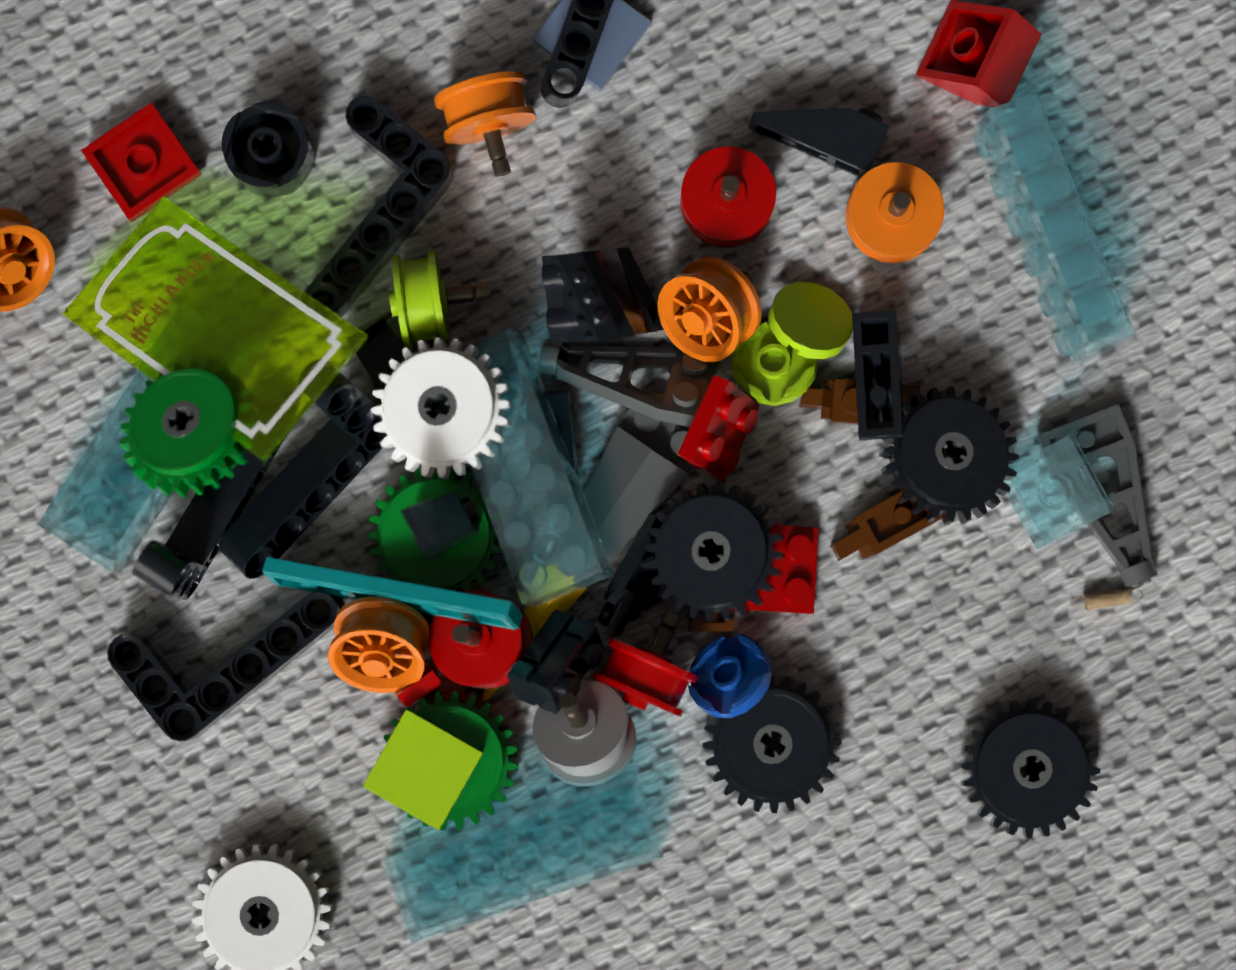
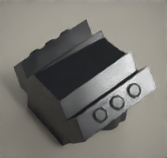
(597, 296)

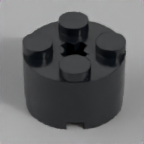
(256, 129)

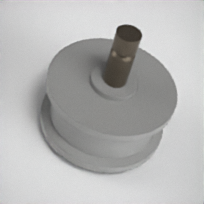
(588, 737)

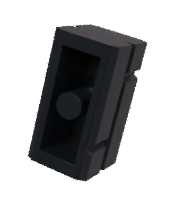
(556, 661)

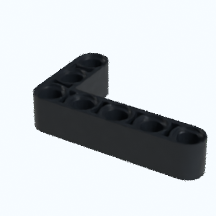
(570, 64)
(383, 216)
(307, 482)
(194, 540)
(229, 672)

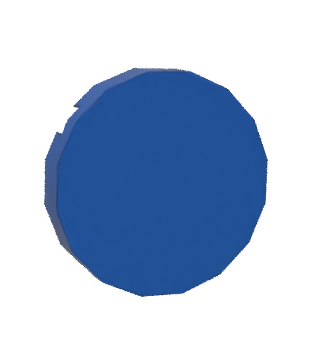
(730, 676)

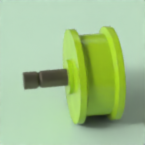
(423, 299)

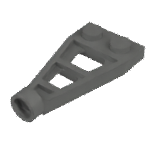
(677, 405)
(1109, 436)

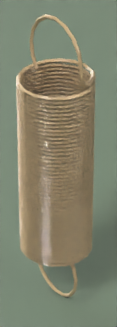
(1107, 598)

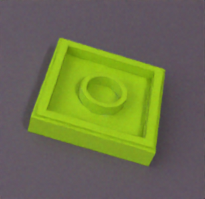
(422, 769)

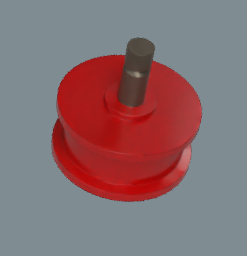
(727, 196)
(477, 652)
(646, 673)

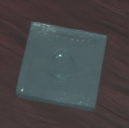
(1057, 492)

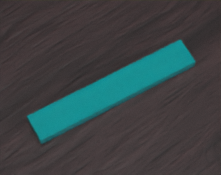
(420, 597)

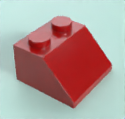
(979, 53)

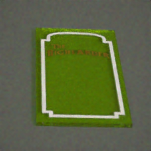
(199, 302)

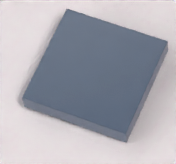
(619, 37)

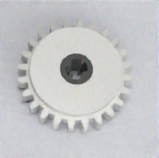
(450, 438)
(262, 880)

